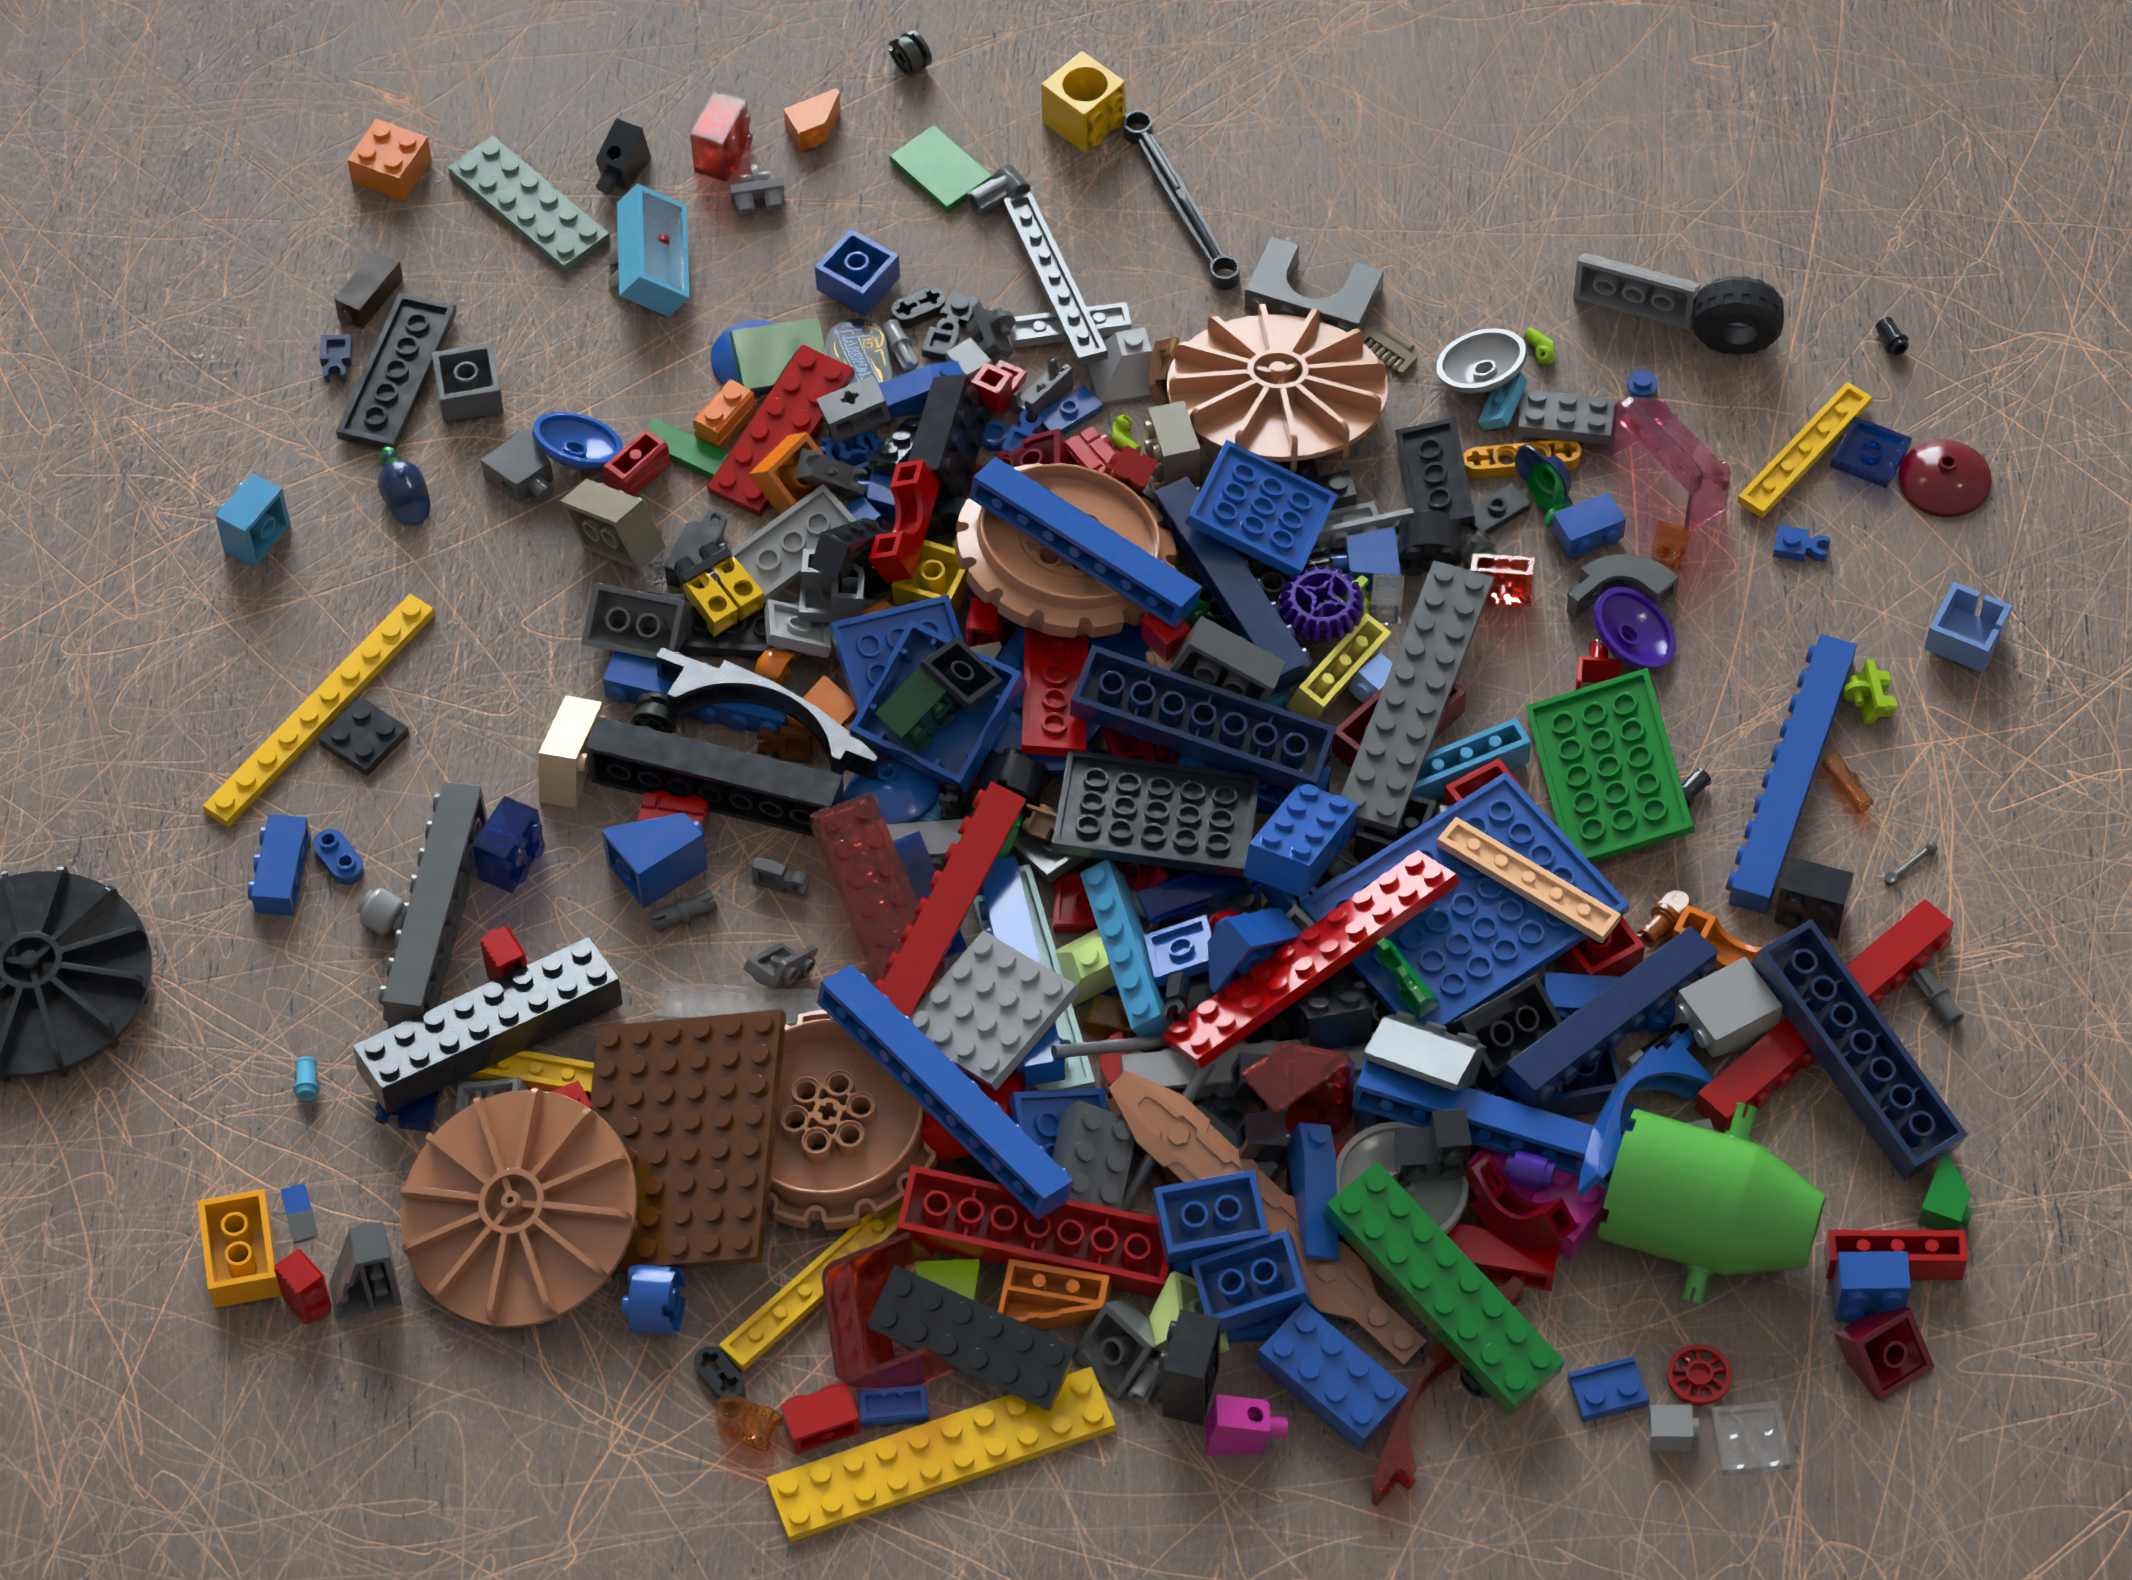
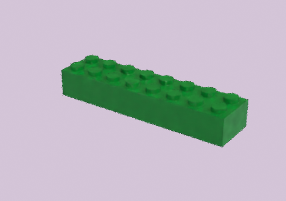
(1443, 1288)

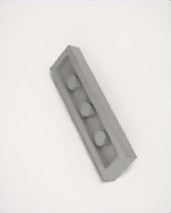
(1045, 329)

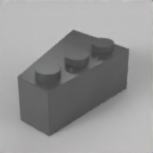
(364, 1273)

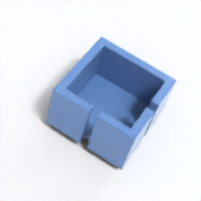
(1961, 634)

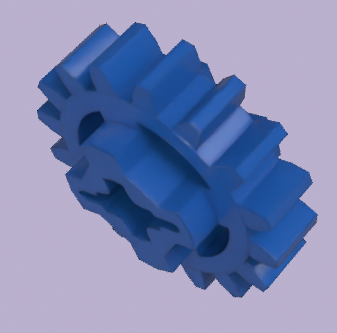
(853, 450)

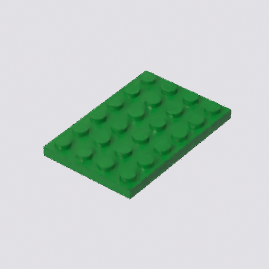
(1610, 767)

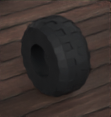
(1738, 315)

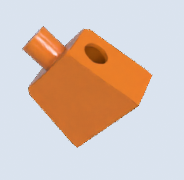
(830, 700)

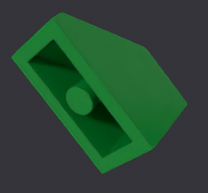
(1946, 1199)

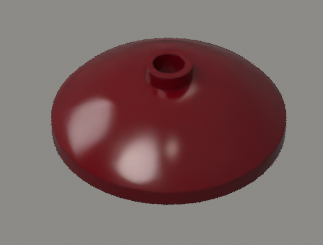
(1942, 488)

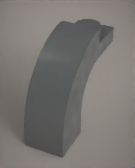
(1625, 571)

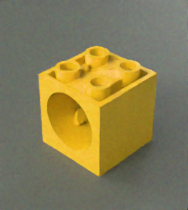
(1083, 102)

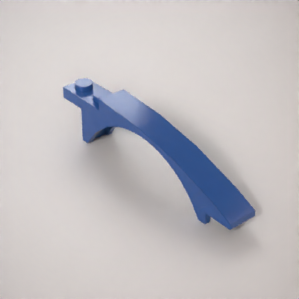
(1659, 1069)

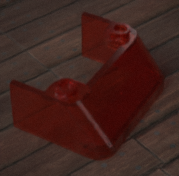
(1308, 1080)
(850, 1294)

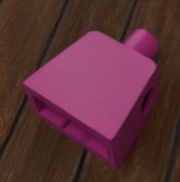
(1241, 1426)

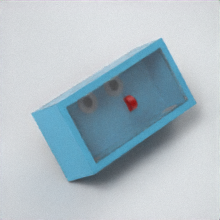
(651, 251)

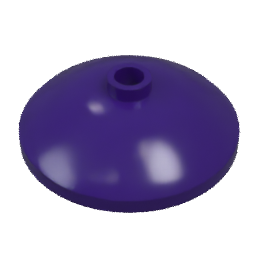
(1634, 628)

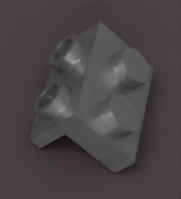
(780, 965)

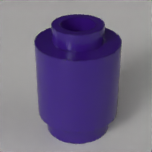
(1530, 1170)

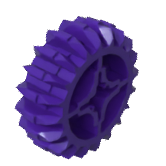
(1316, 594)

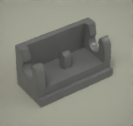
(1044, 392)
(836, 475)

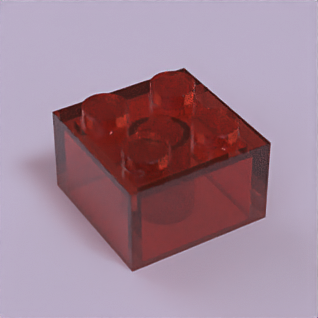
(721, 137)

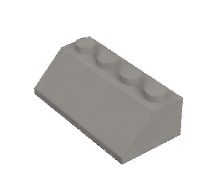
(1635, 290)

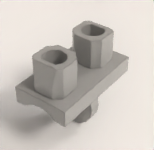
(755, 187)

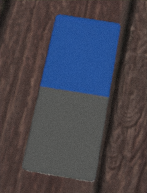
(299, 1212)

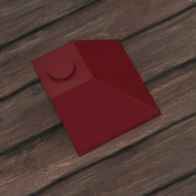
(1885, 1350)

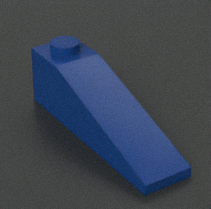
(909, 392)
(1313, 1181)

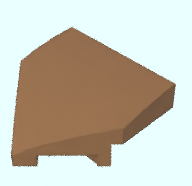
(1160, 363)

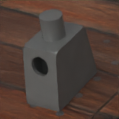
(519, 468)

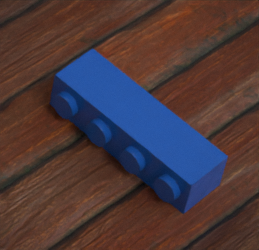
(1573, 991)

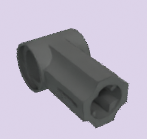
(1004, 184)

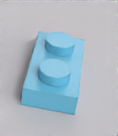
(1502, 404)

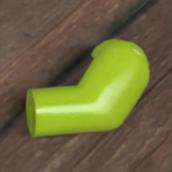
(1544, 346)
(1121, 433)

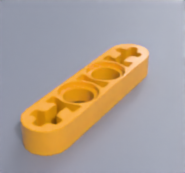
(1498, 469)

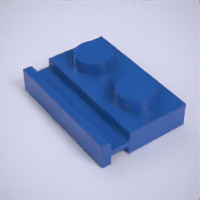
(1608, 1389)

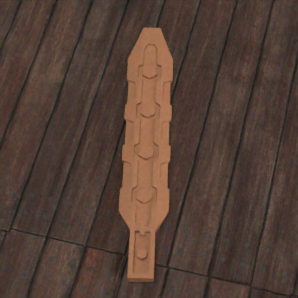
(1193, 1150)

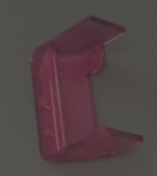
(1676, 450)

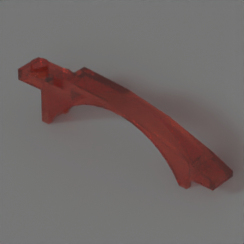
(1396, 1460)

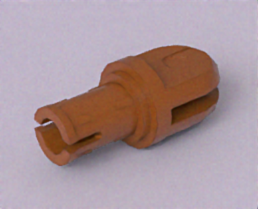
(1664, 917)

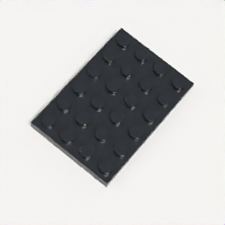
(1156, 813)

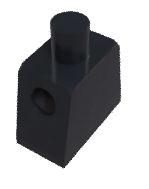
(621, 157)

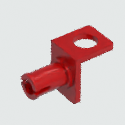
(1596, 666)

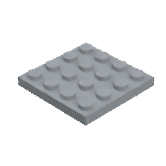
(992, 1008)

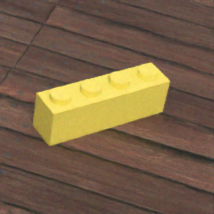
(1339, 668)

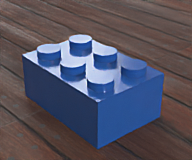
(1208, 1215)
(1252, 1281)

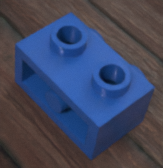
(1588, 525)

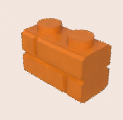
(725, 414)

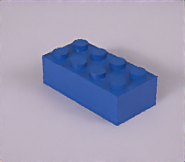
(1301, 839)
(1332, 1376)

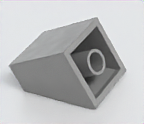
(1729, 1009)

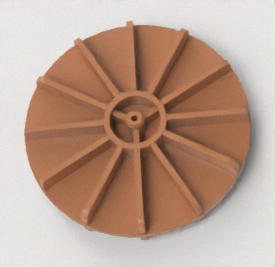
(1279, 386)
(518, 1208)

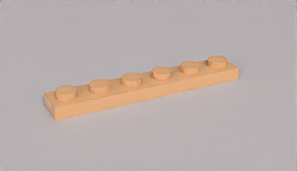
(1529, 880)

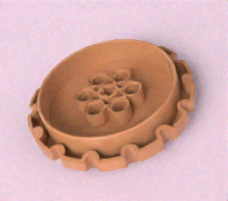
(1040, 586)
(842, 1177)

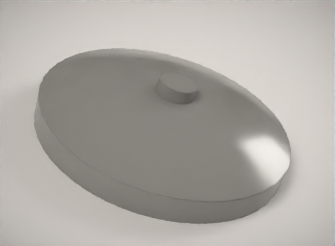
(1439, 1198)

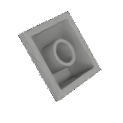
(1127, 369)

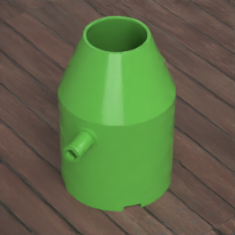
(1709, 1200)

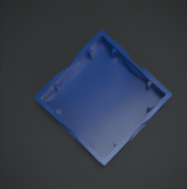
(963, 745)

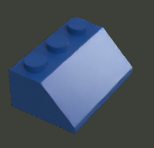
(1246, 941)

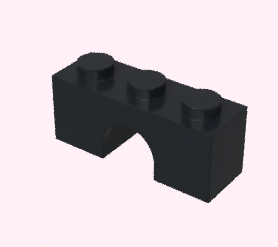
(844, 546)
(1262, 1133)

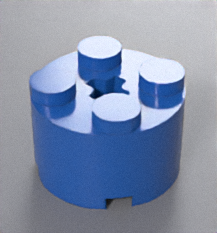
(654, 1299)

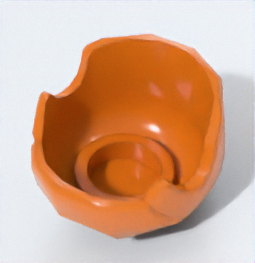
(773, 664)

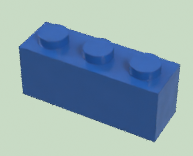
(279, 864)

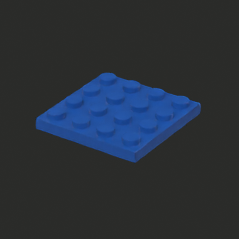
(1261, 509)
(869, 639)

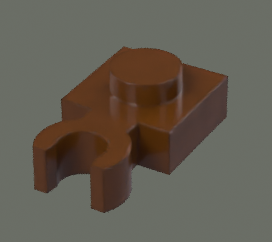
(791, 742)

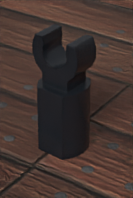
(1176, 997)

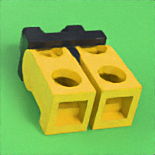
(719, 587)

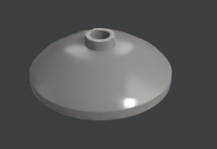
(1481, 361)

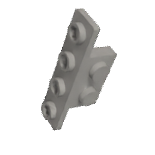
(1357, 520)

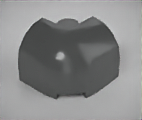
(826, 597)

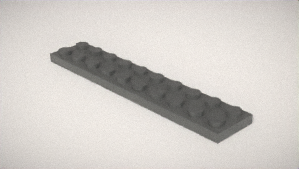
(1416, 695)

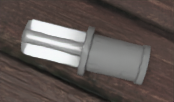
(900, 345)

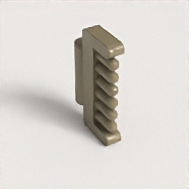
(1394, 346)

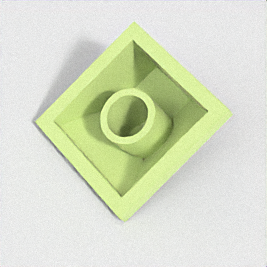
(1086, 965)
(1177, 1294)

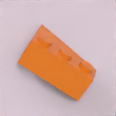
(1052, 1295)

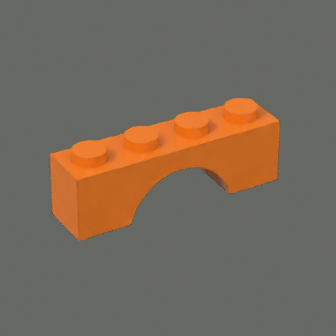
(1709, 928)

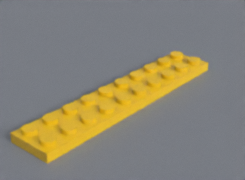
(936, 1456)

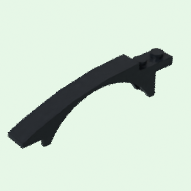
(702, 685)

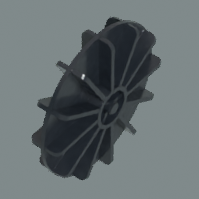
(68, 970)

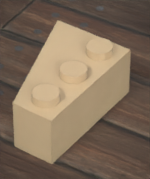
(564, 754)

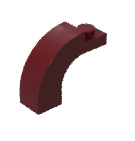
(1512, 1216)

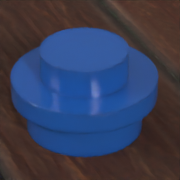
(1642, 384)

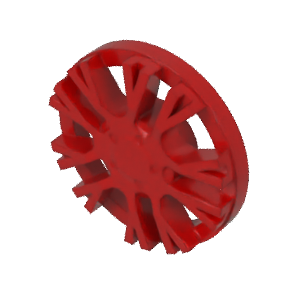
(1699, 1374)

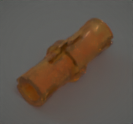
(1847, 782)

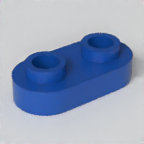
(336, 854)

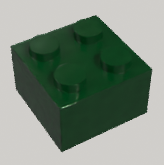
(917, 711)

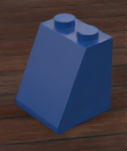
(655, 855)

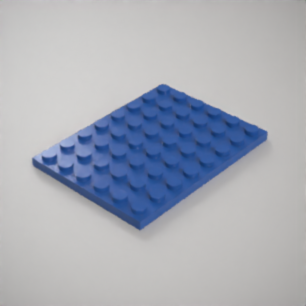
(1479, 932)

